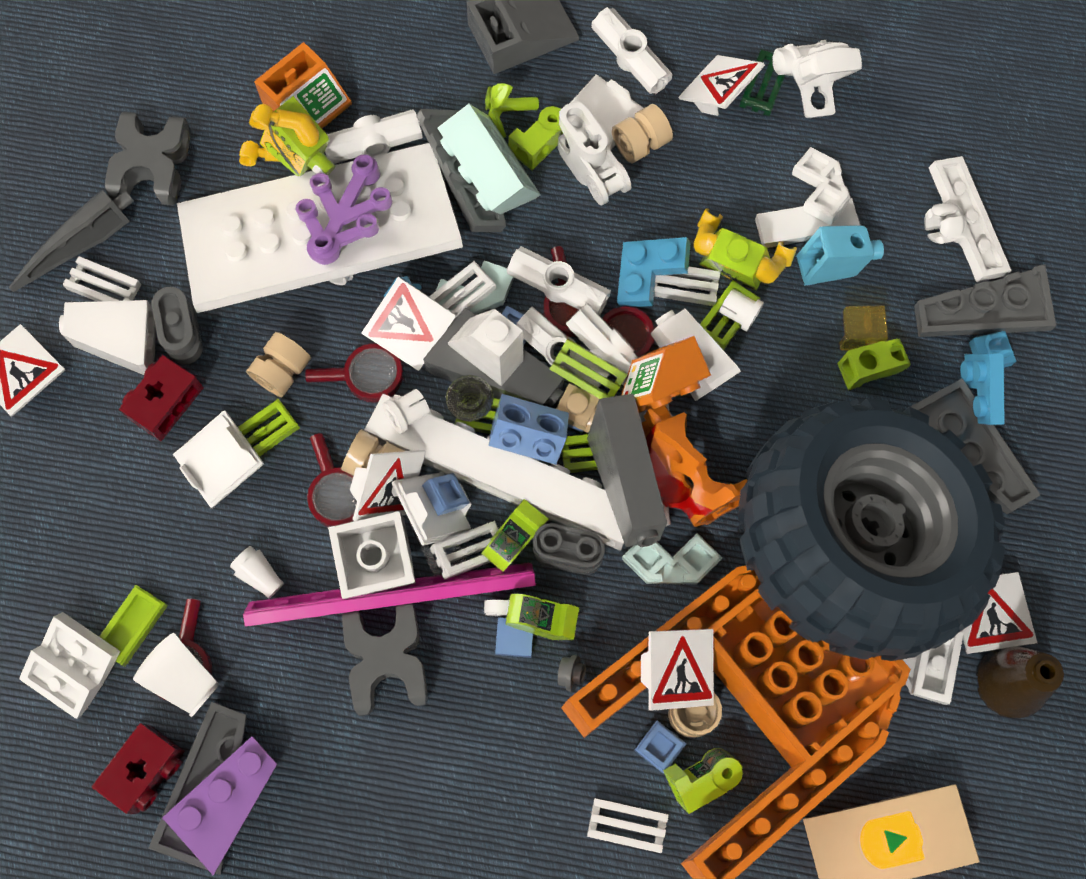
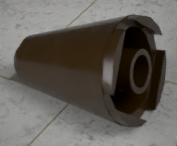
(1018, 680)

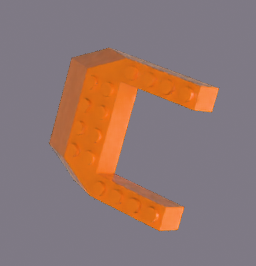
(811, 704)

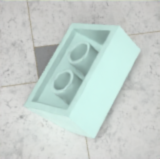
(486, 160)

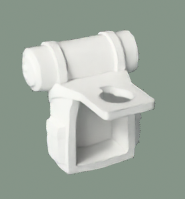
(817, 67)

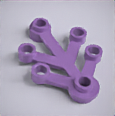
(365, 173)

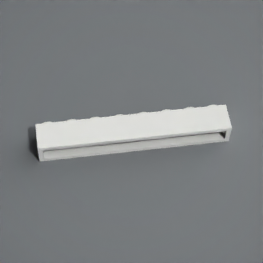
(503, 473)

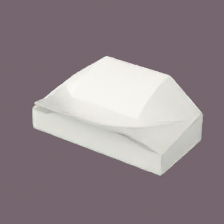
(935, 671)

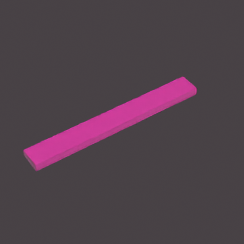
(422, 590)

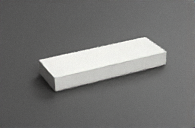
(796, 225)

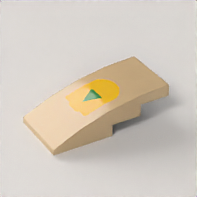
(893, 837)

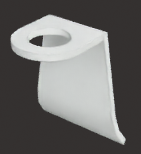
(176, 675)

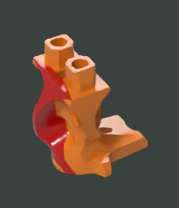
(674, 459)

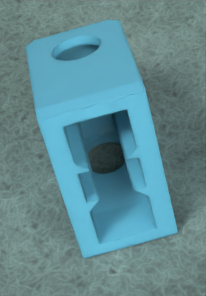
(837, 253)

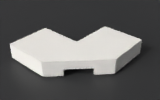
(830, 193)

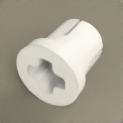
(741, 309)
(405, 410)

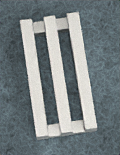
(79, 274)
(456, 281)
(687, 296)
(444, 560)
(659, 832)

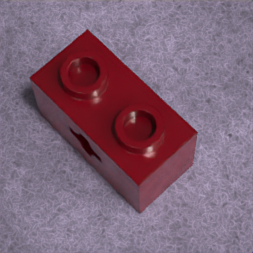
(155, 414)
(121, 778)

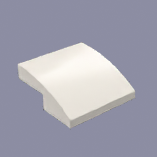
(69, 665)

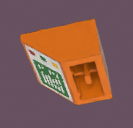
(308, 80)
(666, 374)

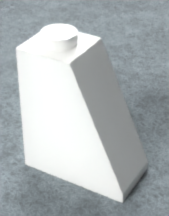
(680, 326)
(113, 331)
(490, 344)

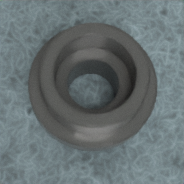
(571, 672)

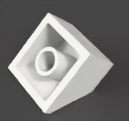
(372, 555)

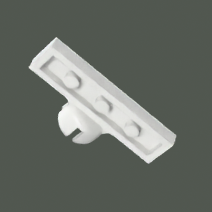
(964, 220)

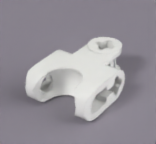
(589, 154)

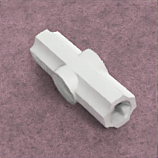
(642, 61)
(373, 136)
(540, 272)
(544, 335)
(601, 339)

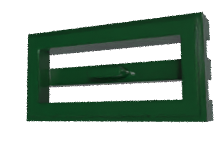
(758, 104)

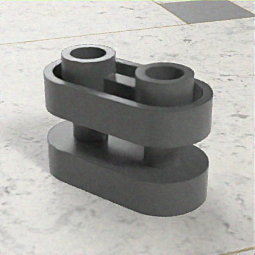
(177, 325)
(568, 549)

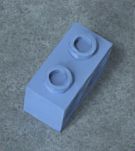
(529, 429)

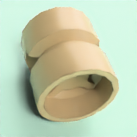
(647, 130)
(279, 363)
(362, 448)
(696, 721)

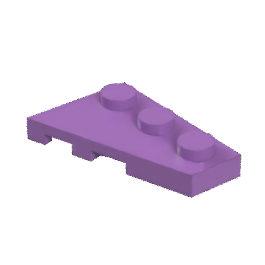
(220, 804)

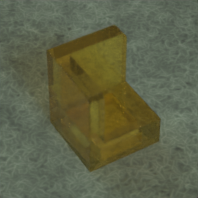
(863, 326)

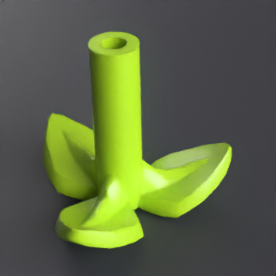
(498, 102)

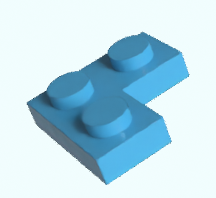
(646, 260)
(986, 375)

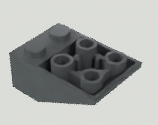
(518, 29)

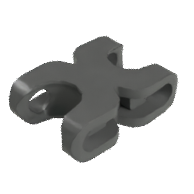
(148, 157)
(384, 658)

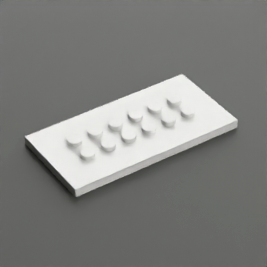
(256, 246)

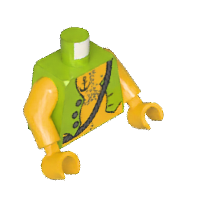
(288, 138)
(738, 256)

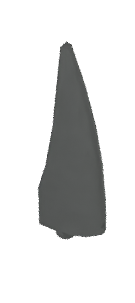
(83, 230)

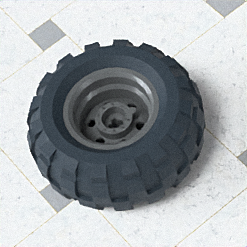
(892, 559)

